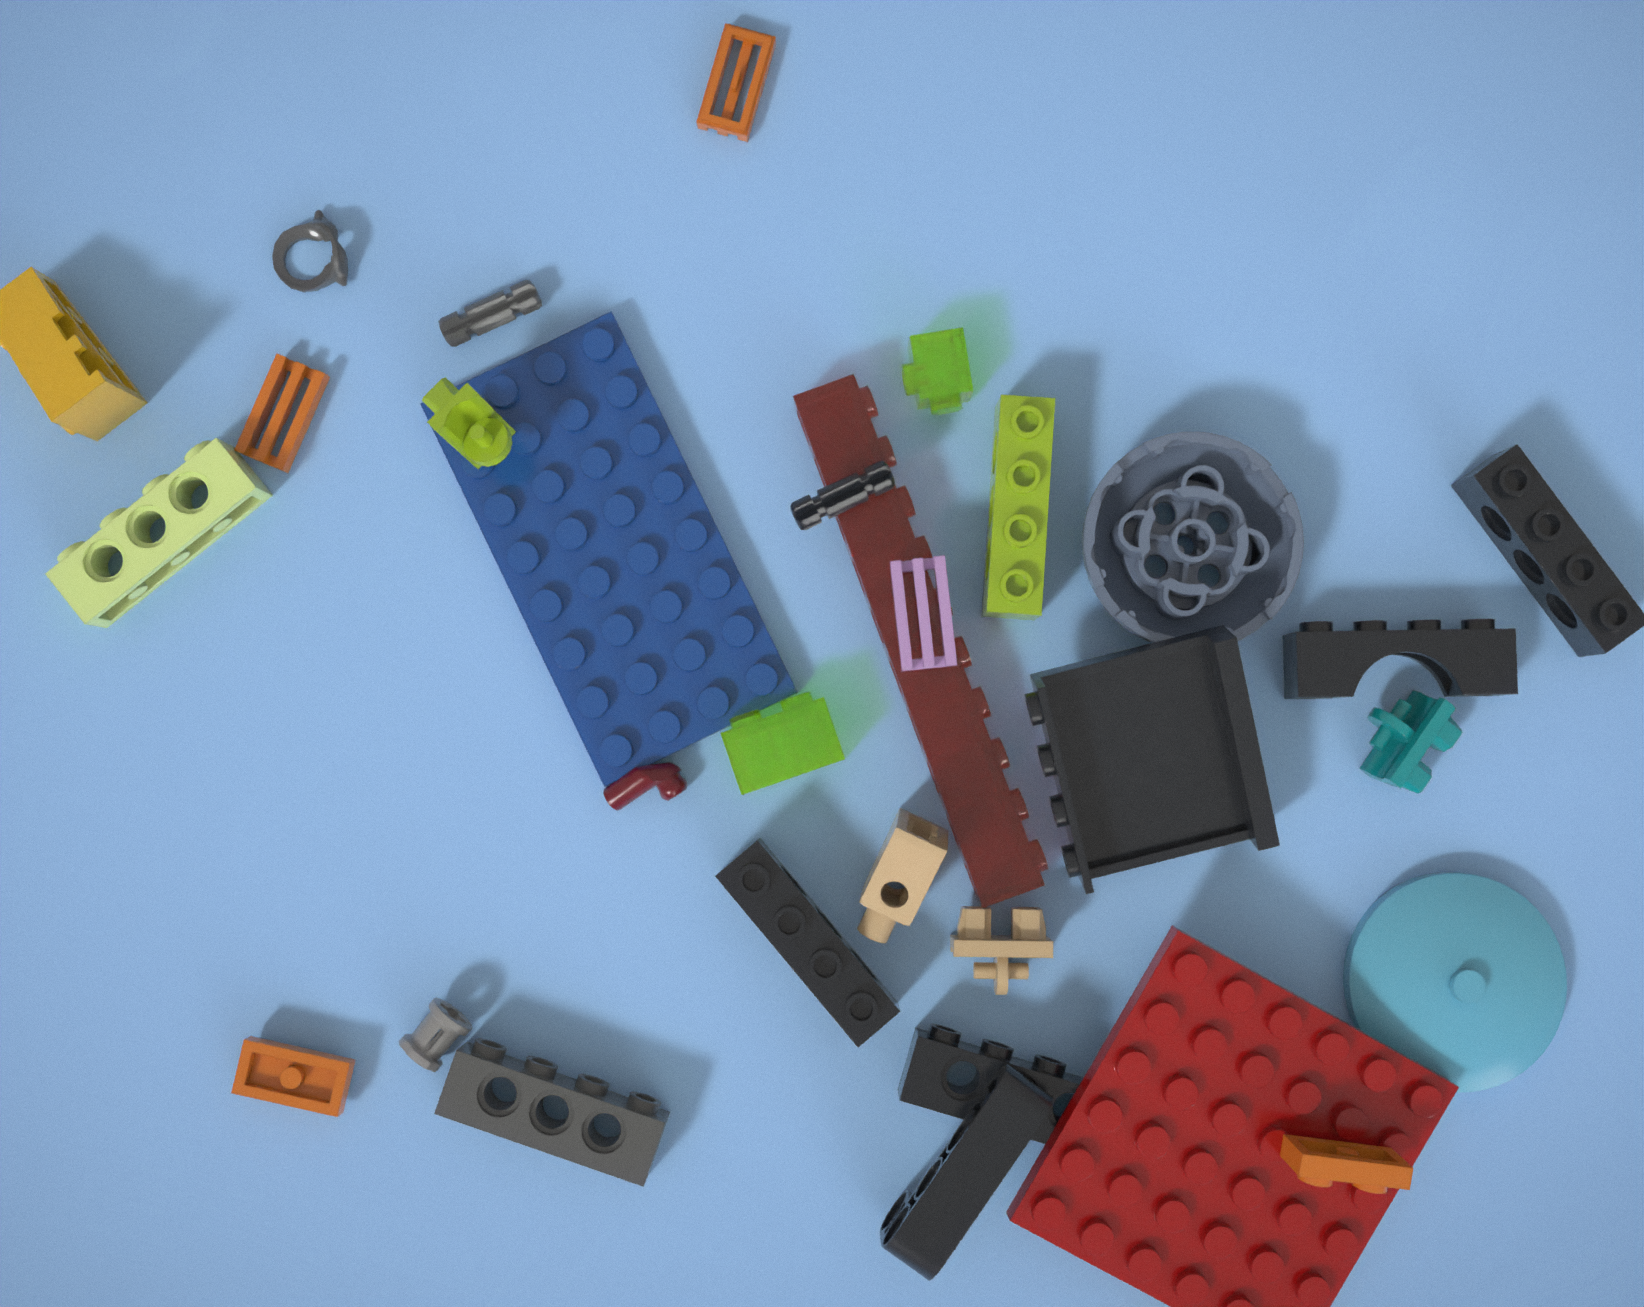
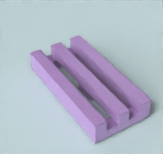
(918, 567)

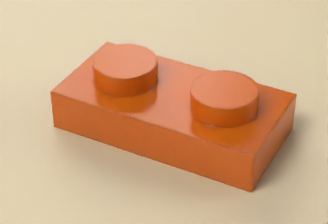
(293, 1076)
(1363, 1165)

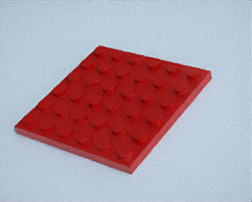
(1179, 1130)

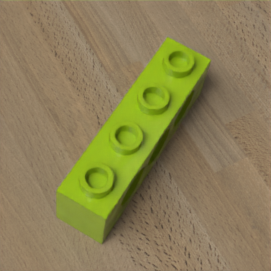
(1018, 507)

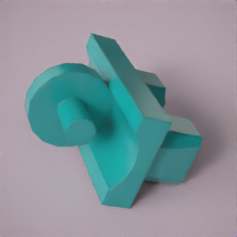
(1406, 736)

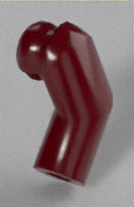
(642, 779)

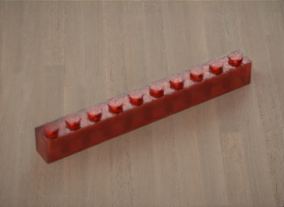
(938, 700)

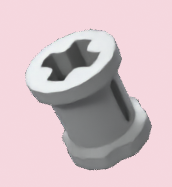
(443, 1017)

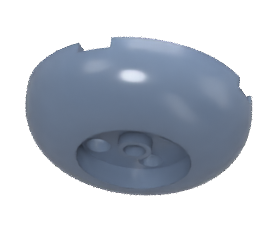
(1196, 476)

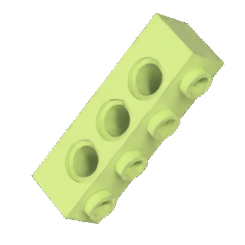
(83, 566)

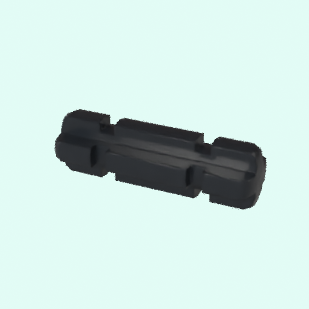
(842, 495)

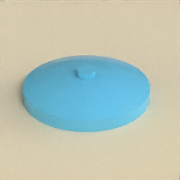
(1457, 977)

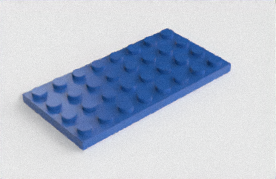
(615, 555)

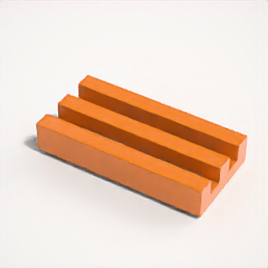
(725, 123)
(264, 404)

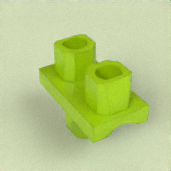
(469, 423)

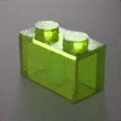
(782, 743)

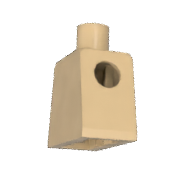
(908, 856)

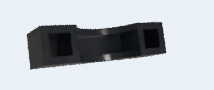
(1463, 660)

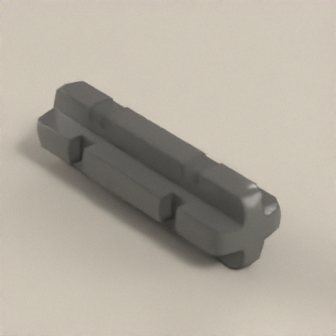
(490, 313)

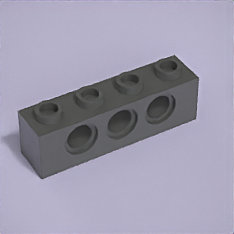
(471, 1101)

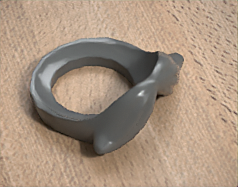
(316, 230)

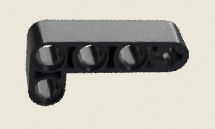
(933, 1219)

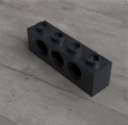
(1550, 553)
(809, 942)
(936, 1050)

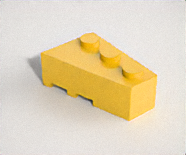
(64, 358)

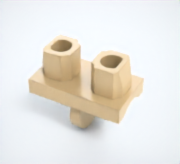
(1026, 941)

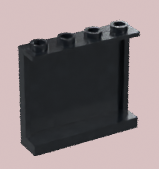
(1152, 754)

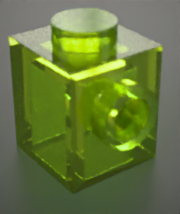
(938, 371)

